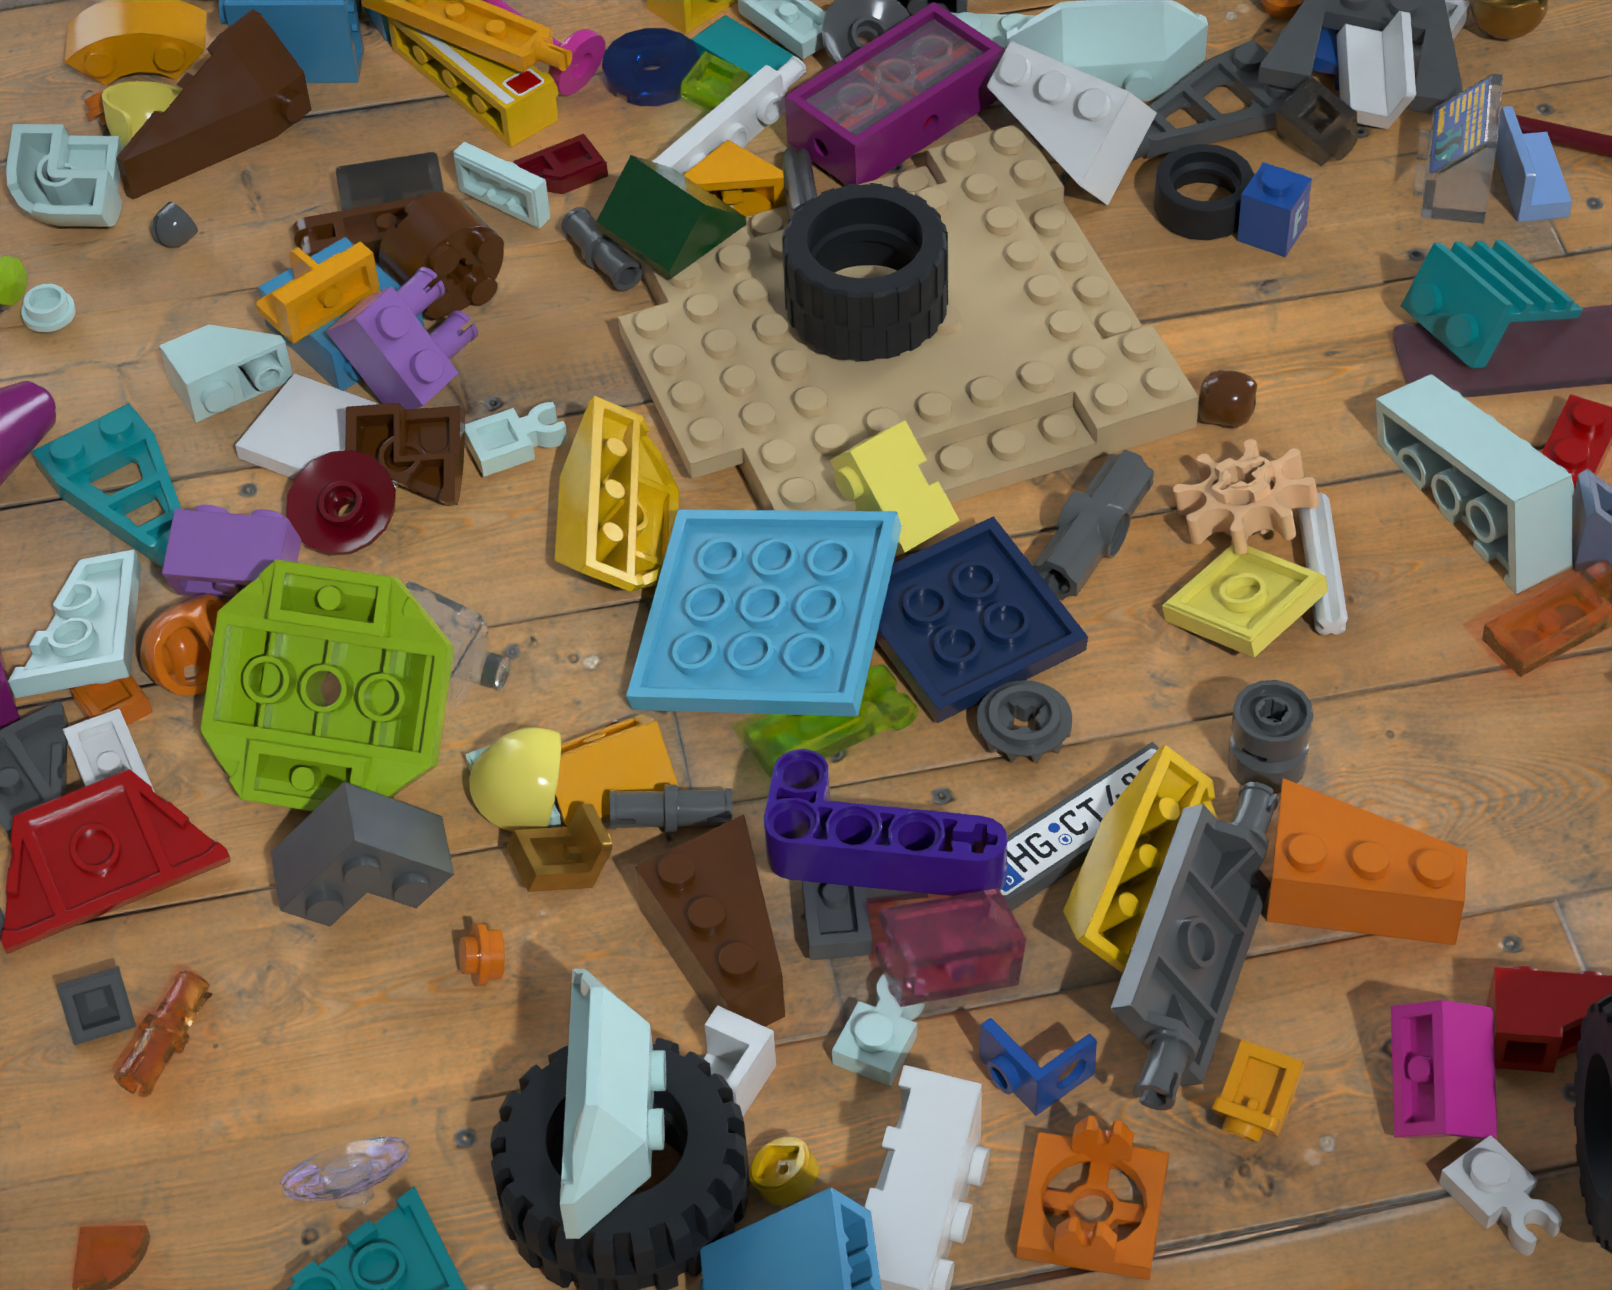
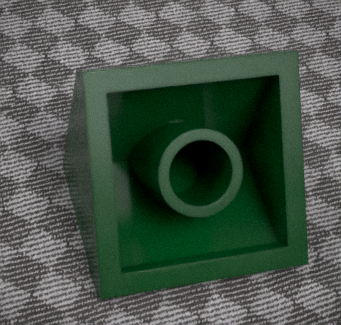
(665, 217)

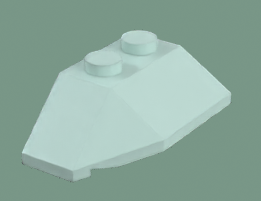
(1124, 42)
(607, 1104)

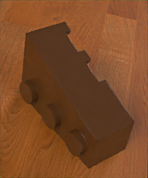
(715, 921)

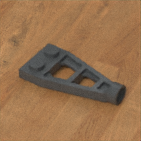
(1236, 70)

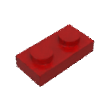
(1580, 436)

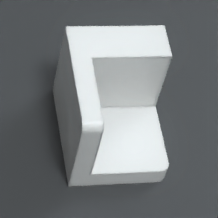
(740, 1053)

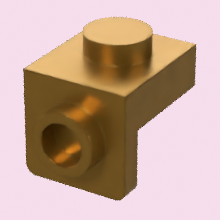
(562, 855)

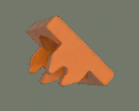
(1093, 1244)

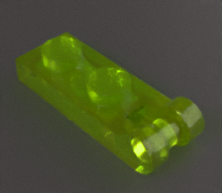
(831, 734)

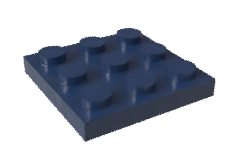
(972, 620)

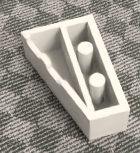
(1074, 116)

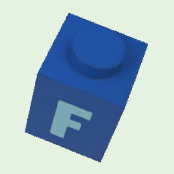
(1274, 209)

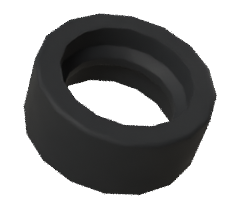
(1201, 165)

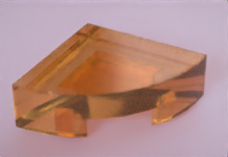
(108, 1255)

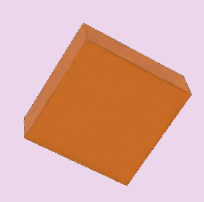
(103, 698)

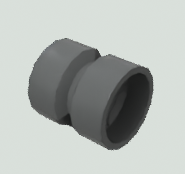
(1270, 734)

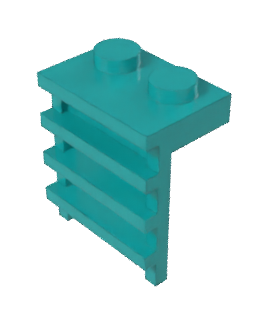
(1476, 292)

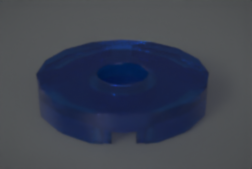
(646, 47)

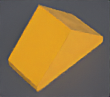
(740, 179)

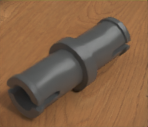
(600, 250)
(670, 808)

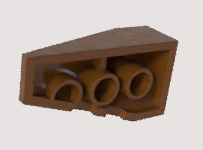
(233, 103)

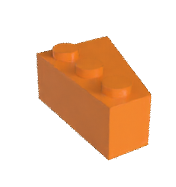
(1362, 872)

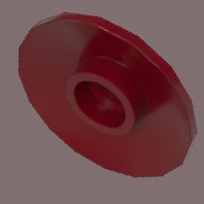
(328, 486)

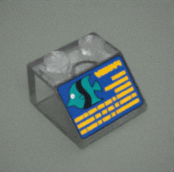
(1460, 154)

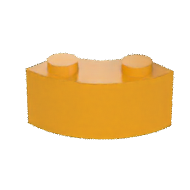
(135, 37)

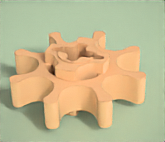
(1246, 496)

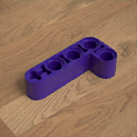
(872, 843)

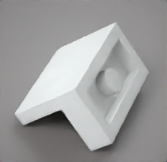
(1377, 70)

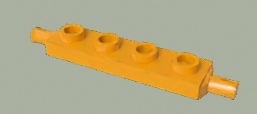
(479, 29)

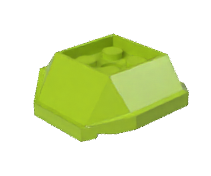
(267, 677)

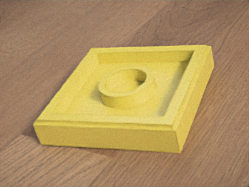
(1245, 599)

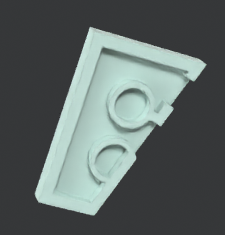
(91, 629)

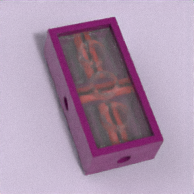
(893, 96)

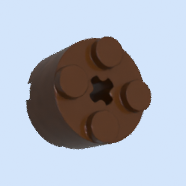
(452, 243)

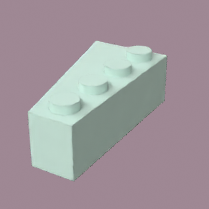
(1482, 476)

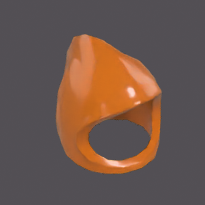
(180, 639)

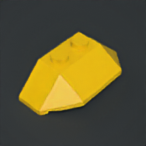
(615, 500)
(1129, 854)

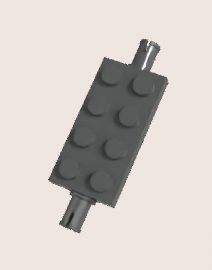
(1195, 942)

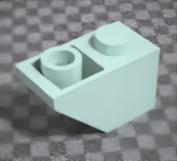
(224, 367)

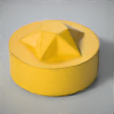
(784, 1170)

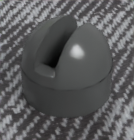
(173, 226)

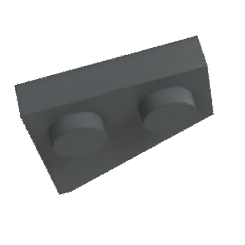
(32, 763)

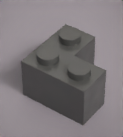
(359, 847)

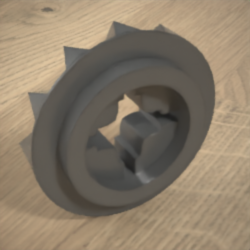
(1024, 701)

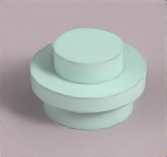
(47, 308)

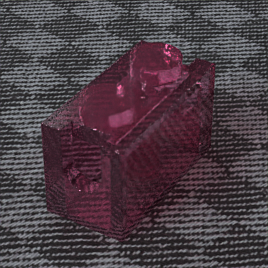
(950, 947)

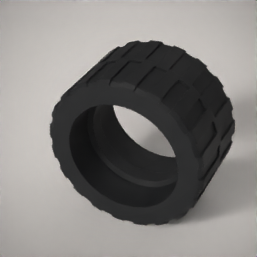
(859, 228)

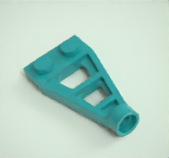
(100, 449)

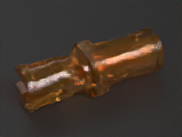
(163, 1034)

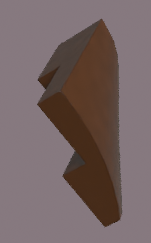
(415, 445)

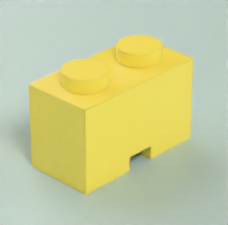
(886, 477)

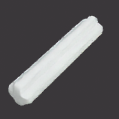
(1322, 557)

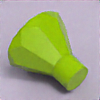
(12, 280)

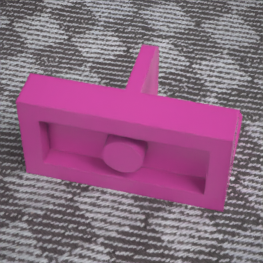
(1443, 1070)

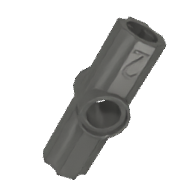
(1094, 523)

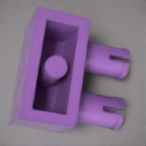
(394, 348)
(225, 550)

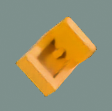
(1258, 1092)

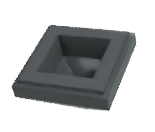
(96, 1005)

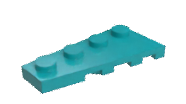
(392, 1254)

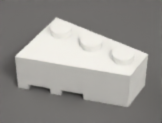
(927, 1179)

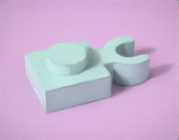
(509, 441)
(877, 1037)

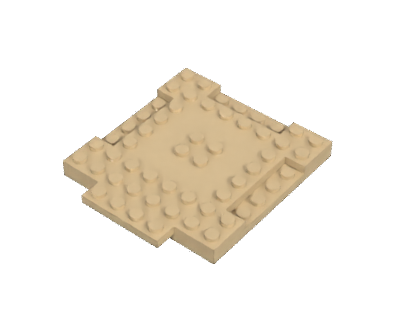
(1016, 383)

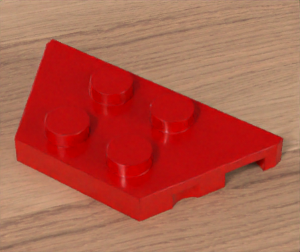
(97, 855)

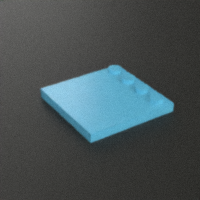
(766, 612)

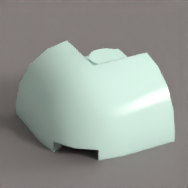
(64, 175)

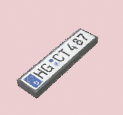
(1063, 834)

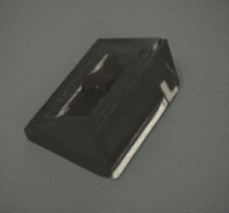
(388, 180)

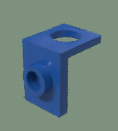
(1019, 1074)

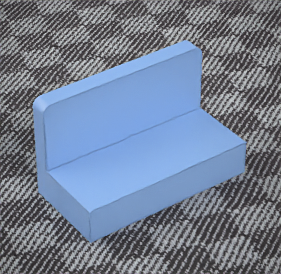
(1530, 172)

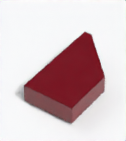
(566, 164)

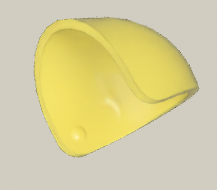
(132, 103)
(518, 779)

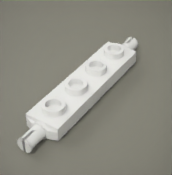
(737, 118)

